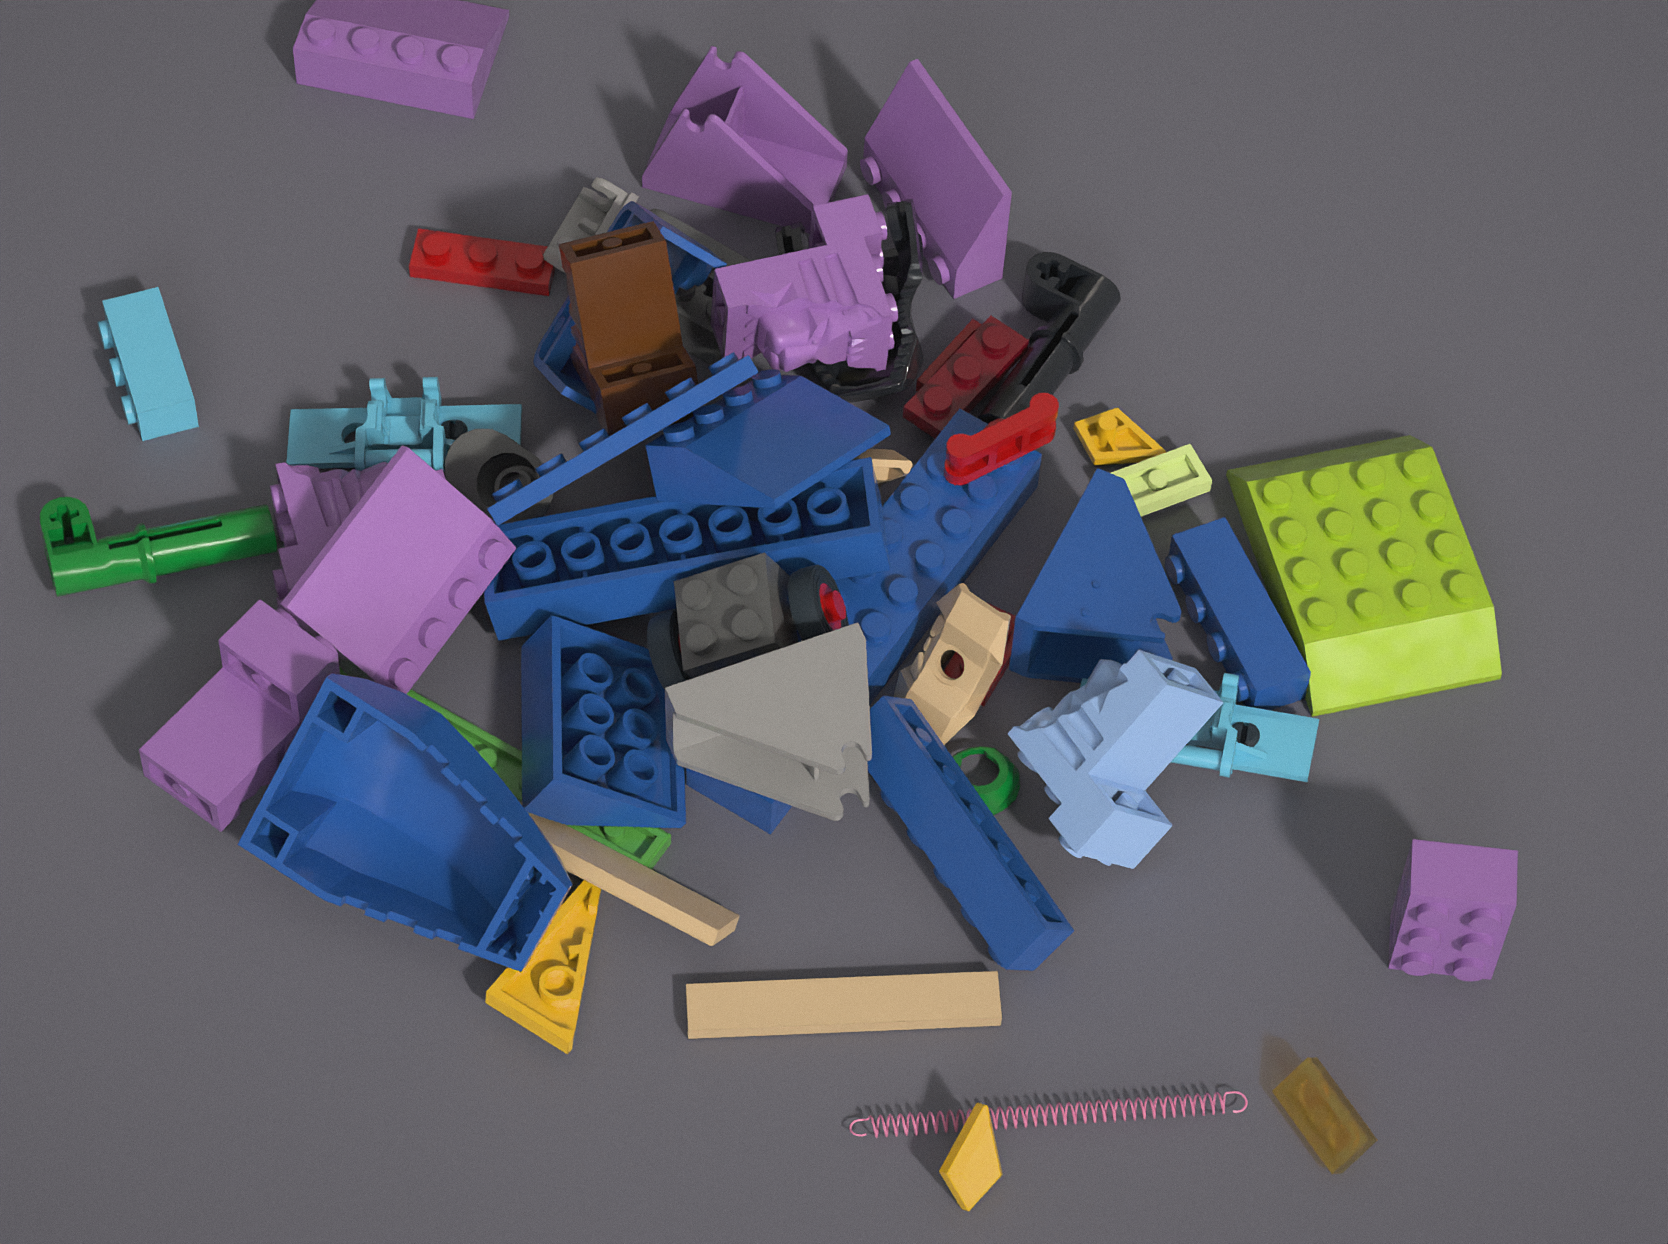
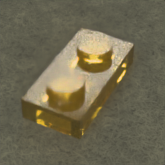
(1324, 1115)

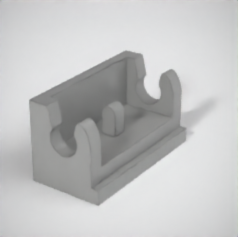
(588, 216)

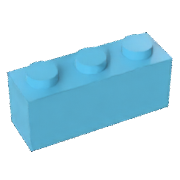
(147, 364)

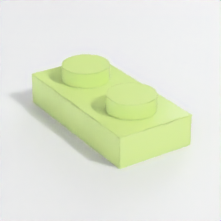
(1166, 479)

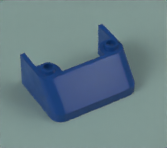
(689, 267)

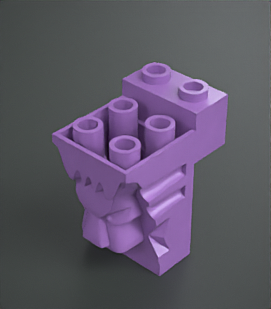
(814, 300)
(310, 511)
(243, 718)

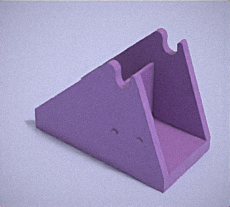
(745, 146)

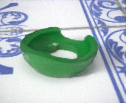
(1004, 788)

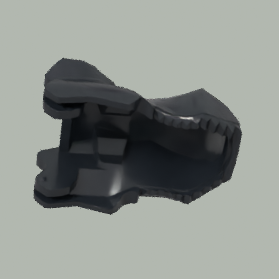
(900, 277)

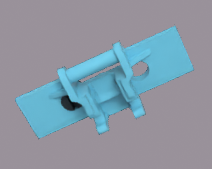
(387, 424)
(1251, 739)

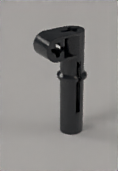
(1069, 329)

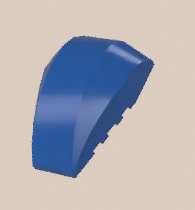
(407, 823)

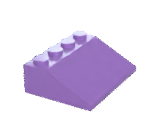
(401, 51)
(959, 198)
(399, 574)

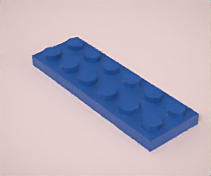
(602, 447)

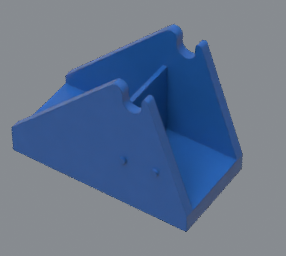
(1095, 592)

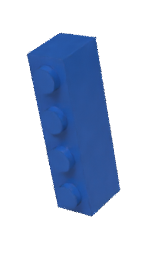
(1237, 615)

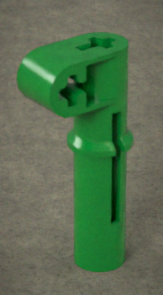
(145, 551)

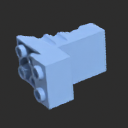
(1109, 747)

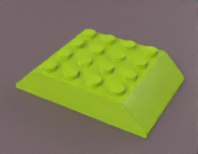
(1370, 572)

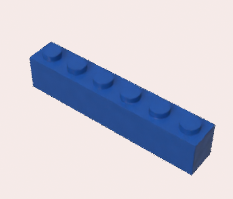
(962, 838)

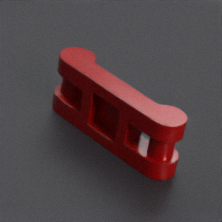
(1001, 441)

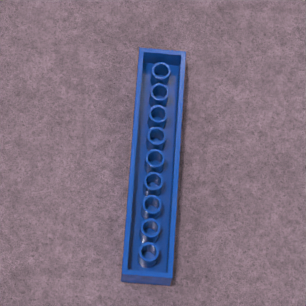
(933, 545)

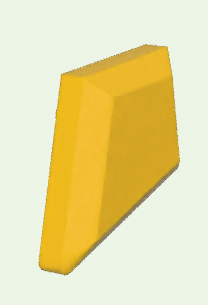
(1115, 439)
(973, 1160)

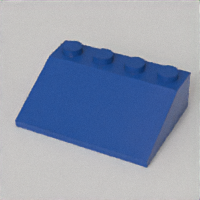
(760, 444)
(595, 732)

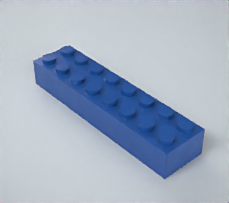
(629, 553)

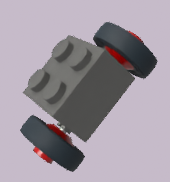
(741, 615)

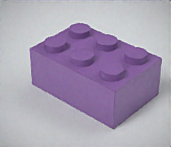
(1452, 910)

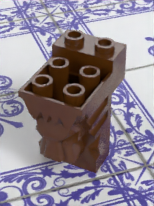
(625, 321)

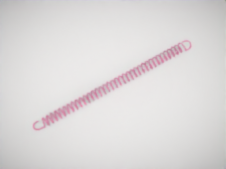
(1025, 1116)

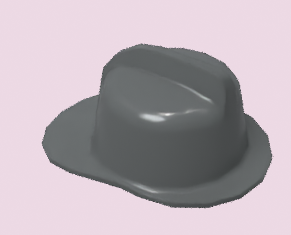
(488, 461)

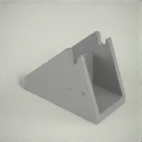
(782, 723)

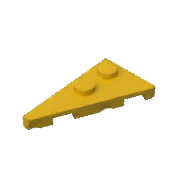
(550, 988)

